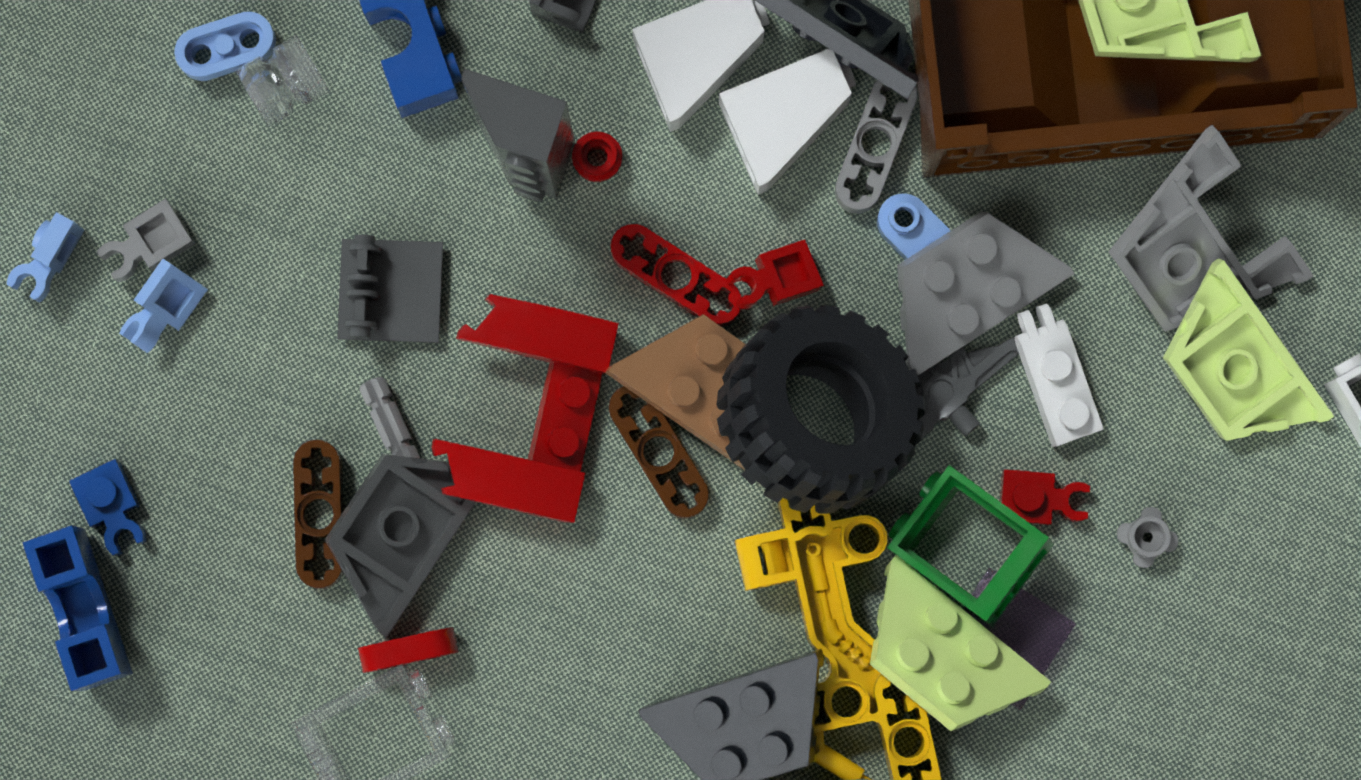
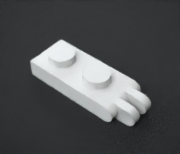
(1056, 377)

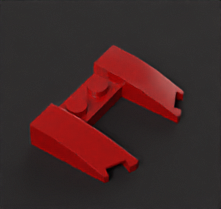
(577, 355)

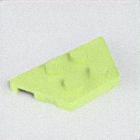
(1238, 363)
(944, 653)

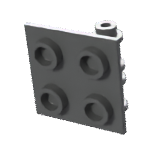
(390, 290)

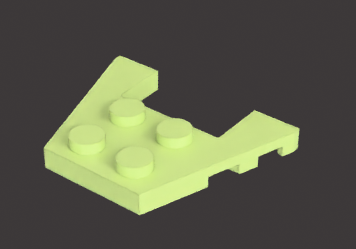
(1166, 32)

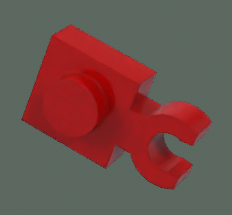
(781, 273)
(1035, 498)

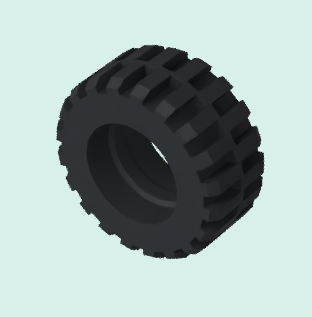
(863, 372)

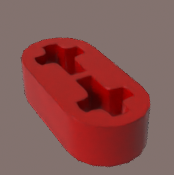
(408, 650)

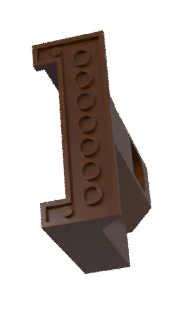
(1026, 91)

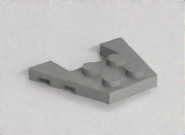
(1176, 242)

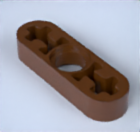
(303, 476)
(667, 491)

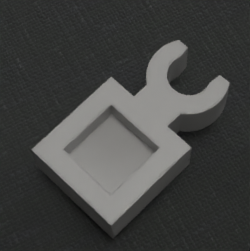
(153, 237)

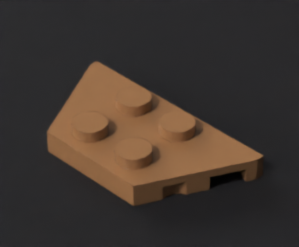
(683, 377)

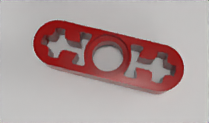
(650, 245)

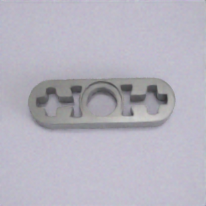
(875, 182)

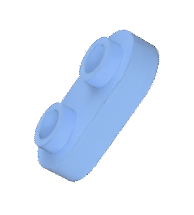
(225, 41)
(913, 238)

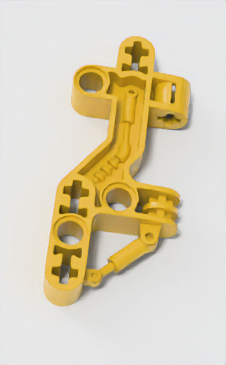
(815, 563)

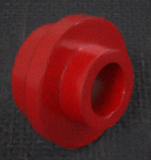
(597, 141)

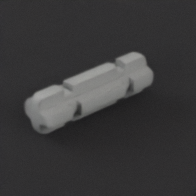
(388, 418)

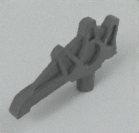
(954, 380)

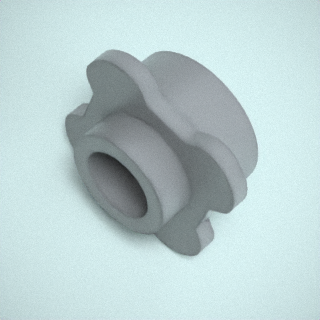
(1162, 538)

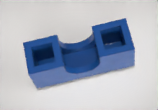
(421, 73)
(87, 627)

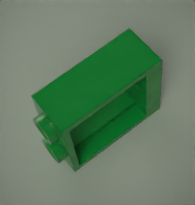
(1011, 576)

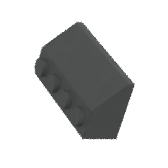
(525, 132)

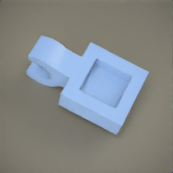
(53, 247)
(167, 299)

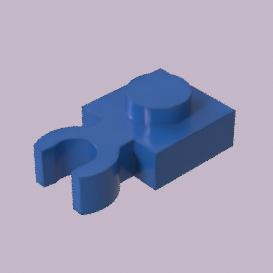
(106, 498)

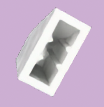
(697, 51)
(784, 113)

